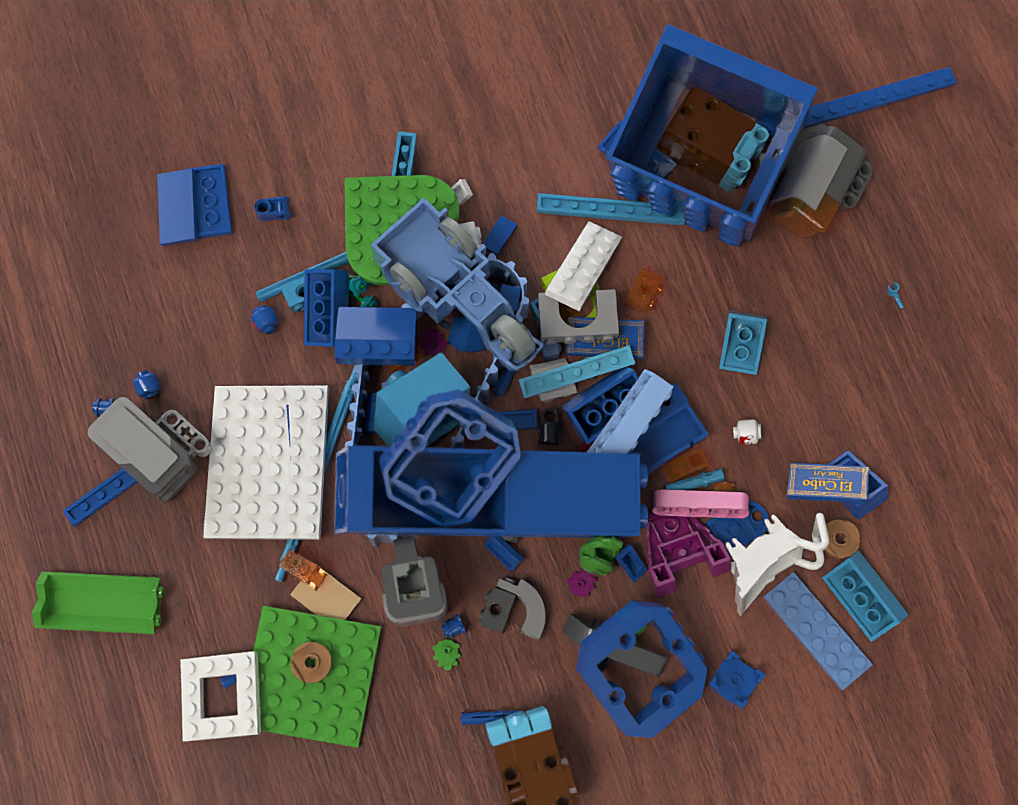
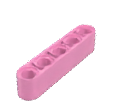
(700, 504)

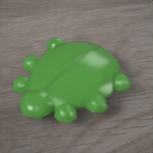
(446, 654)

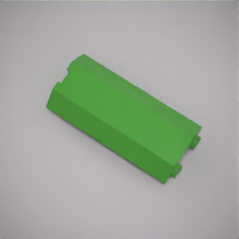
(98, 602)

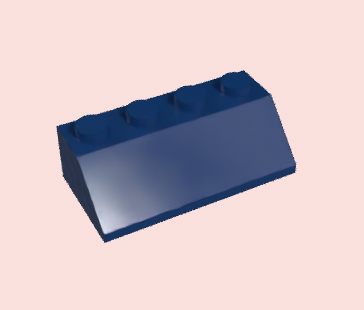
(323, 294)

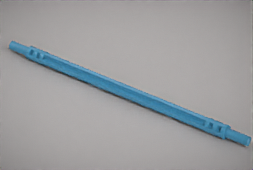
(331, 439)

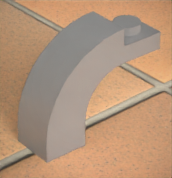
(533, 603)

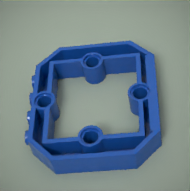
(428, 415)
(607, 639)

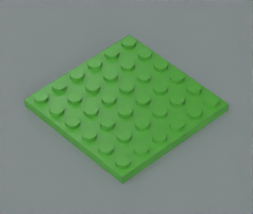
(320, 710)

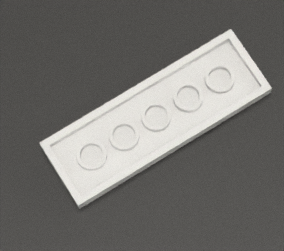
(583, 266)

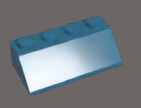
(865, 596)

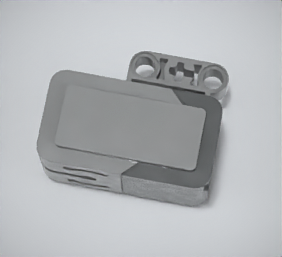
(148, 448)

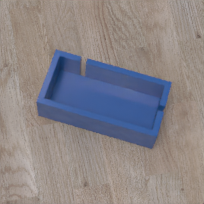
(669, 438)

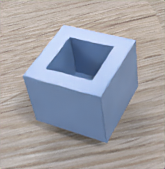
(551, 352)

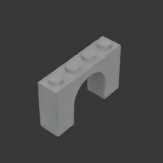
(555, 330)

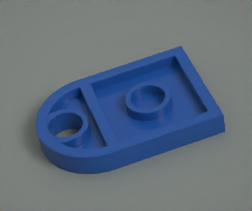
(742, 529)

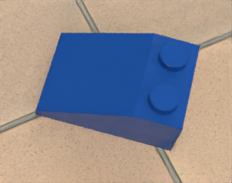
(876, 487)

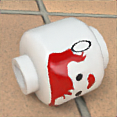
(747, 432)

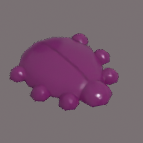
(433, 342)
(581, 583)

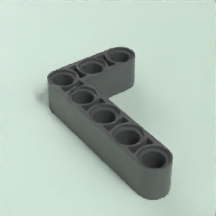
(637, 657)

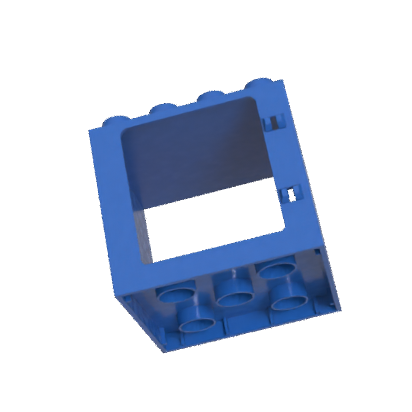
(743, 84)

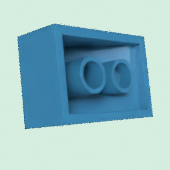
(743, 342)

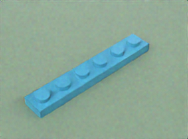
(576, 371)

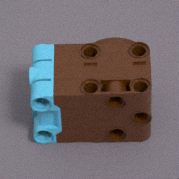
(713, 139)
(529, 760)

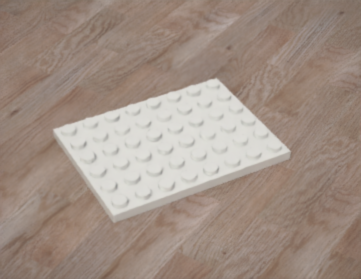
(251, 478)

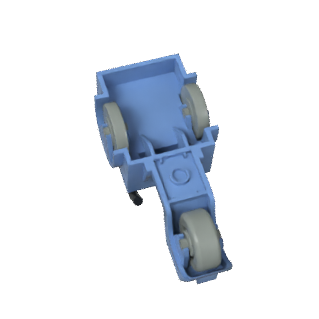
(441, 269)

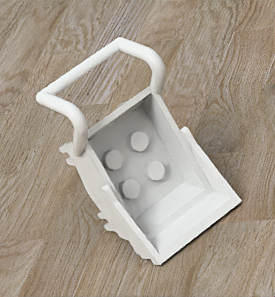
(770, 555)

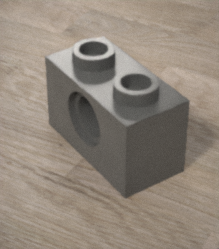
(496, 622)

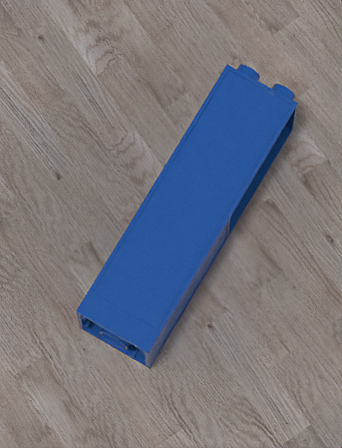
(538, 497)

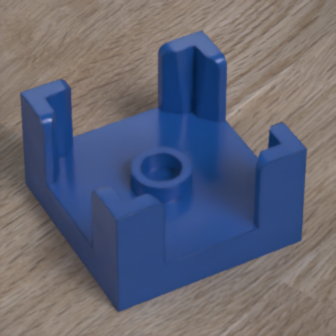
(735, 680)

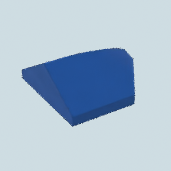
(465, 336)

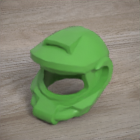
(598, 555)

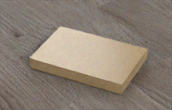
(329, 600)

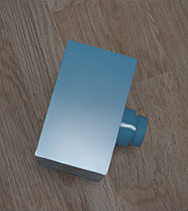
(407, 390)

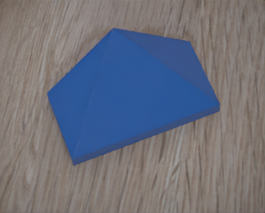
(631, 563)

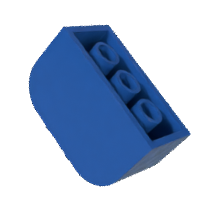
(595, 405)

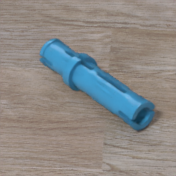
(703, 479)

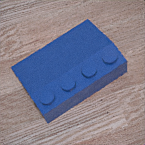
(375, 336)

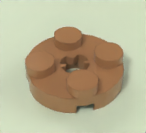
(851, 539)
(310, 674)

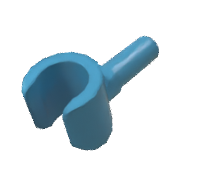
(894, 293)

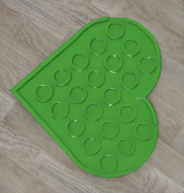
(377, 204)

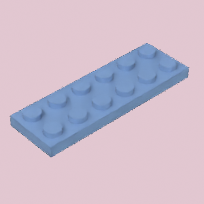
(817, 631)

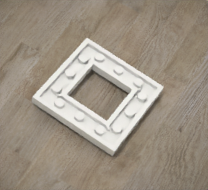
(248, 698)

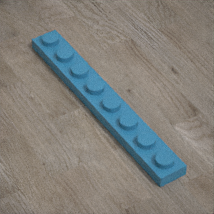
(604, 209)

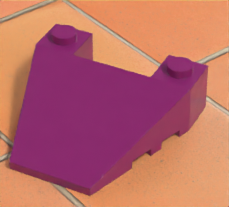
(678, 544)

